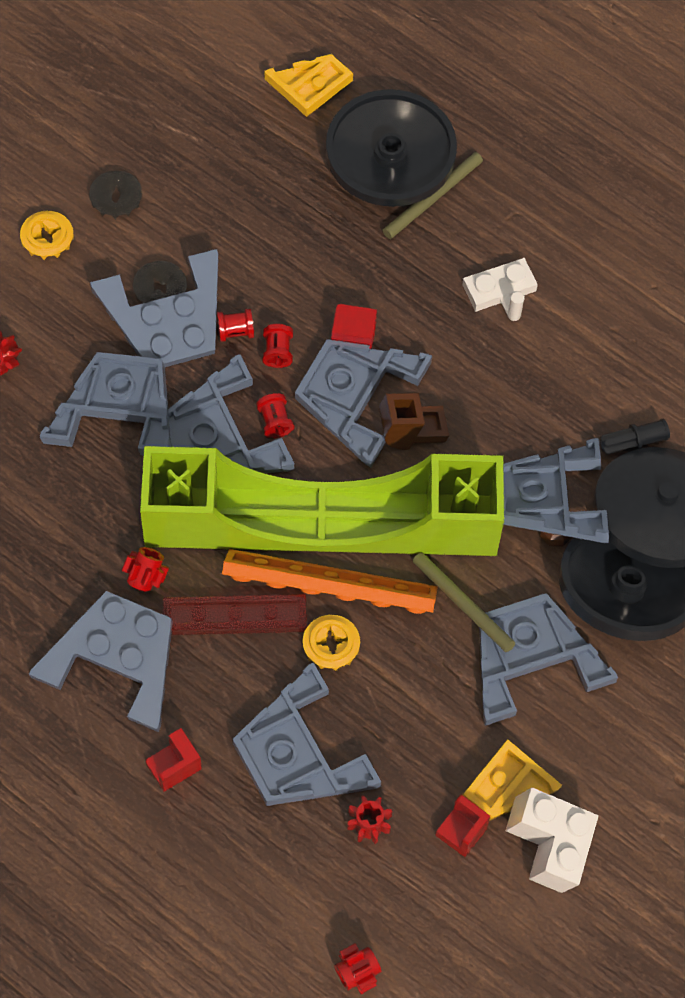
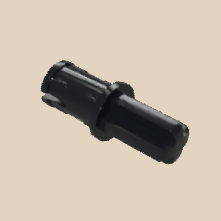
(635, 437)

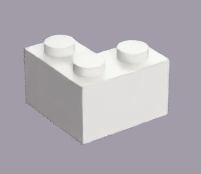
(561, 835)

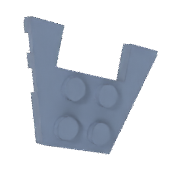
(170, 327)
(344, 382)
(117, 390)
(205, 422)
(538, 494)
(120, 639)
(541, 639)
(285, 756)

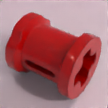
(235, 325)
(277, 345)
(271, 429)

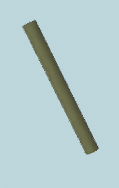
(418, 208)
(470, 608)

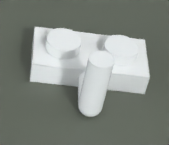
(502, 285)

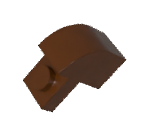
(408, 422)

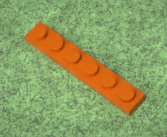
(342, 583)

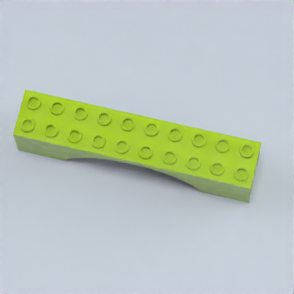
(214, 503)

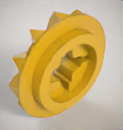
(54, 224)
(341, 630)

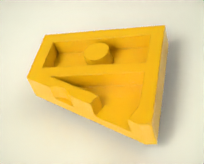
(310, 82)
(506, 777)

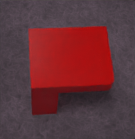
(354, 324)
(175, 761)
(463, 826)

